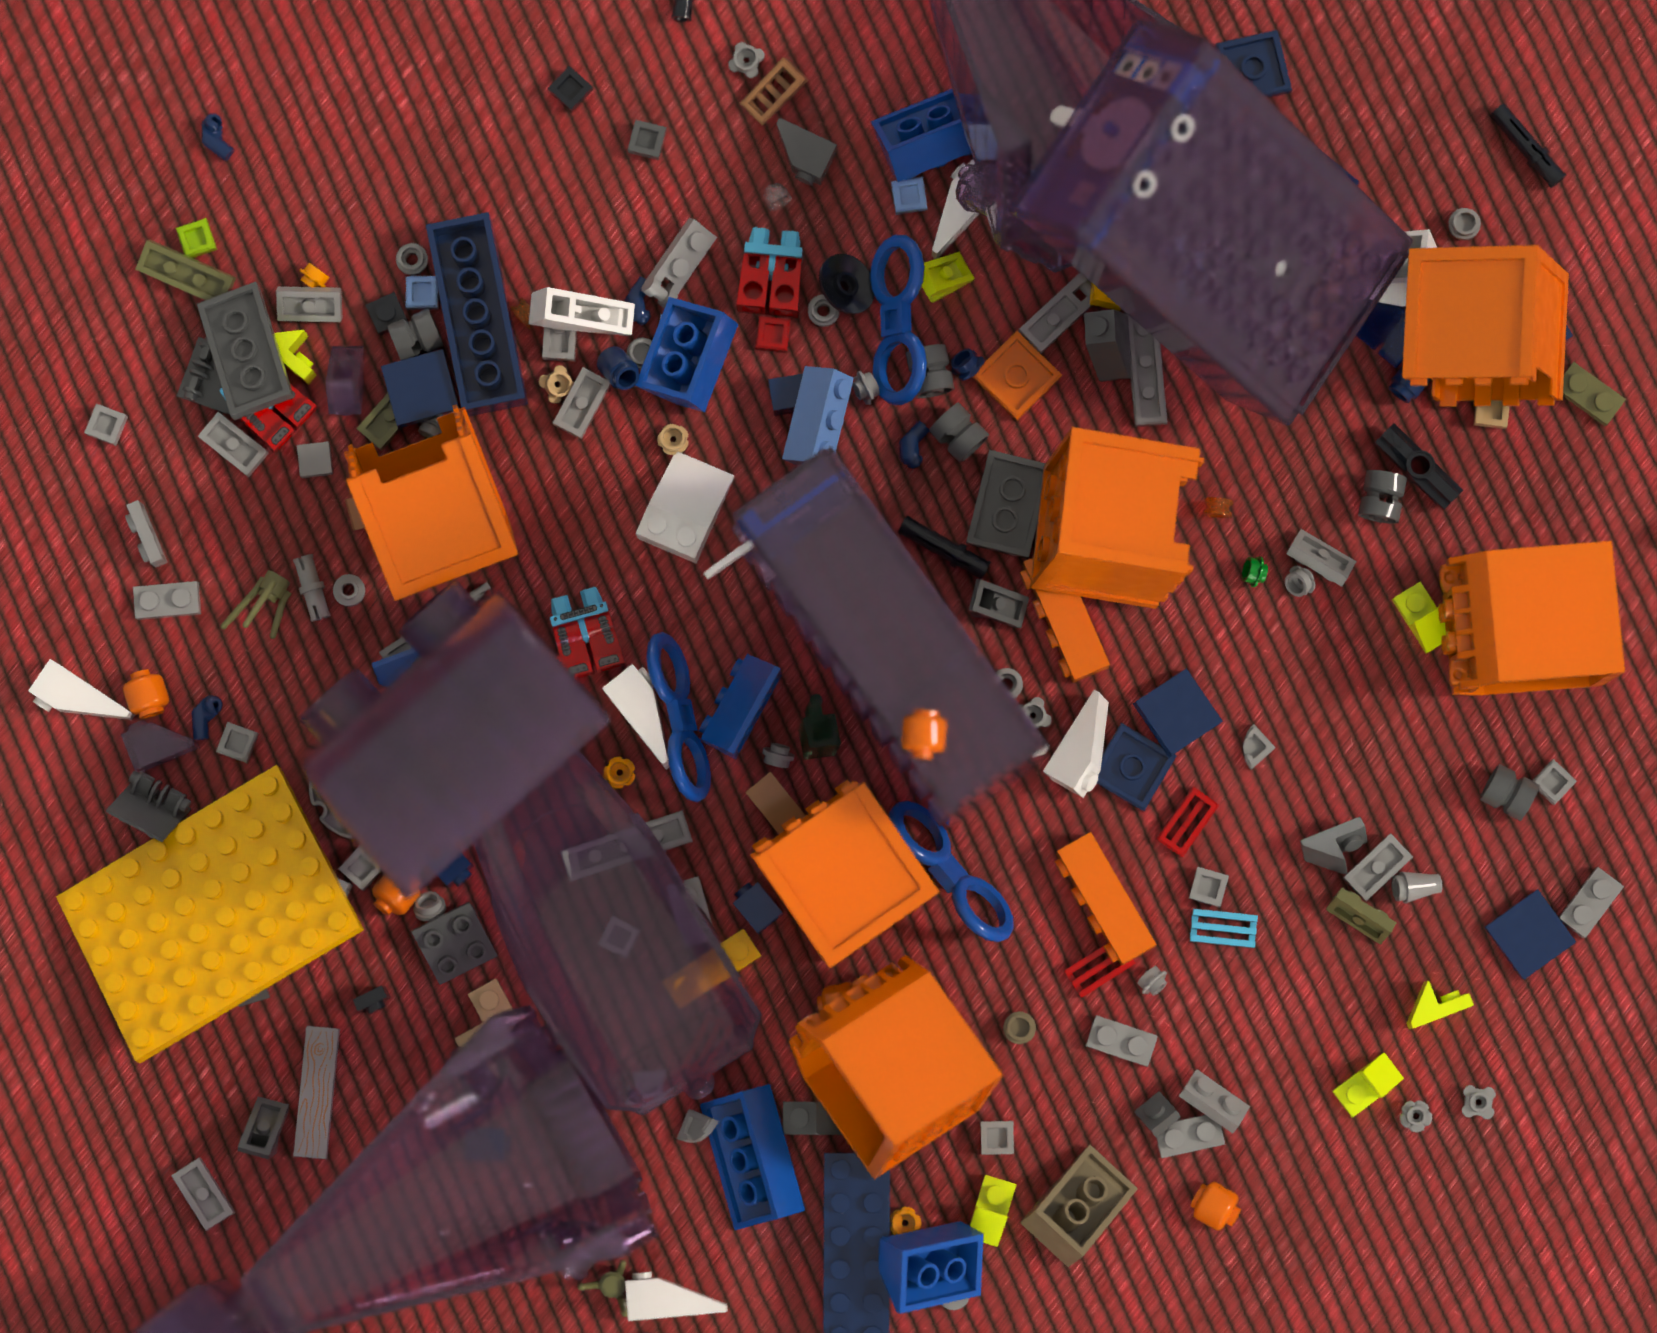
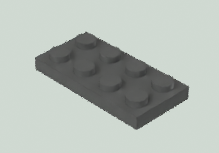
(245, 350)

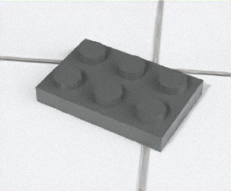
(1007, 505)

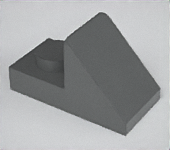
(998, 604)
(1328, 846)
(807, 1119)
(263, 1128)

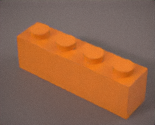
(1068, 630)
(1105, 899)

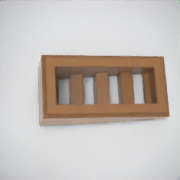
(782, 99)

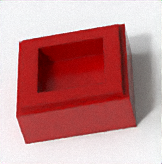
(773, 334)

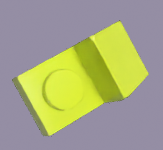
(945, 276)
(288, 344)
(1421, 616)
(1427, 1008)
(1368, 1085)
(992, 1208)

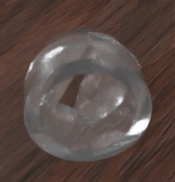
(776, 196)

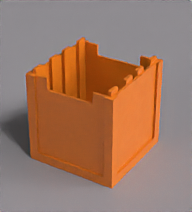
(1486, 324)
(431, 507)
(1112, 518)
(843, 872)

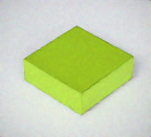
(196, 238)

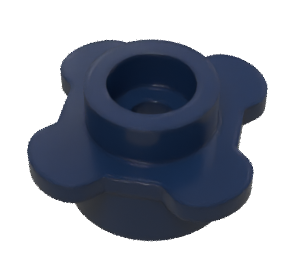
(966, 364)

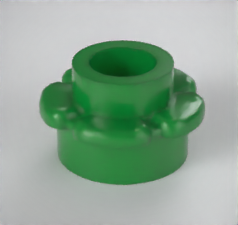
(1254, 571)

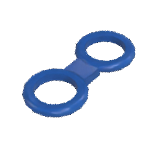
(896, 319)
(680, 716)
(952, 874)

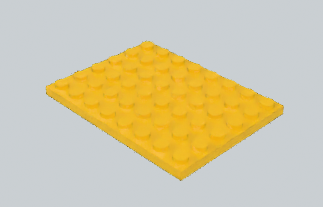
(209, 914)

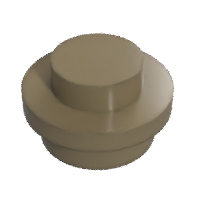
(1019, 1027)

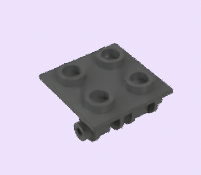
(201, 379)
(148, 808)
(454, 943)

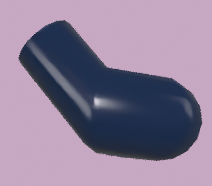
(212, 137)
(636, 296)
(909, 445)
(203, 714)

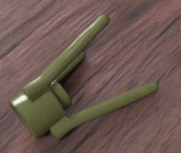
(269, 588)
(611, 1285)

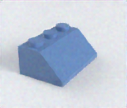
(817, 413)

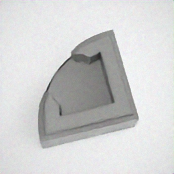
(1255, 747)
(696, 1127)

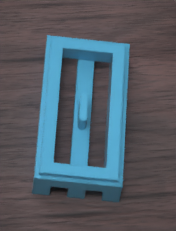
(1250, 943)

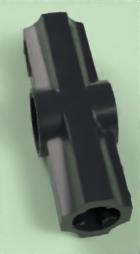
(1434, 482)

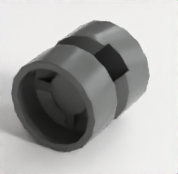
(415, 335)
(937, 379)
(959, 433)
(1382, 485)
(1506, 790)

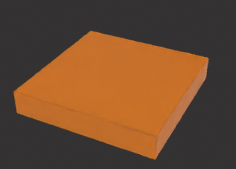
(1017, 375)

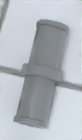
(311, 587)

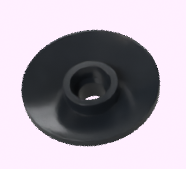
(846, 284)

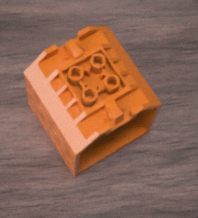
(1531, 619)
(893, 1064)

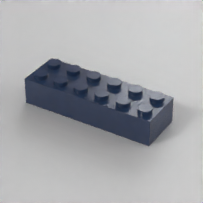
(476, 314)
(853, 1224)

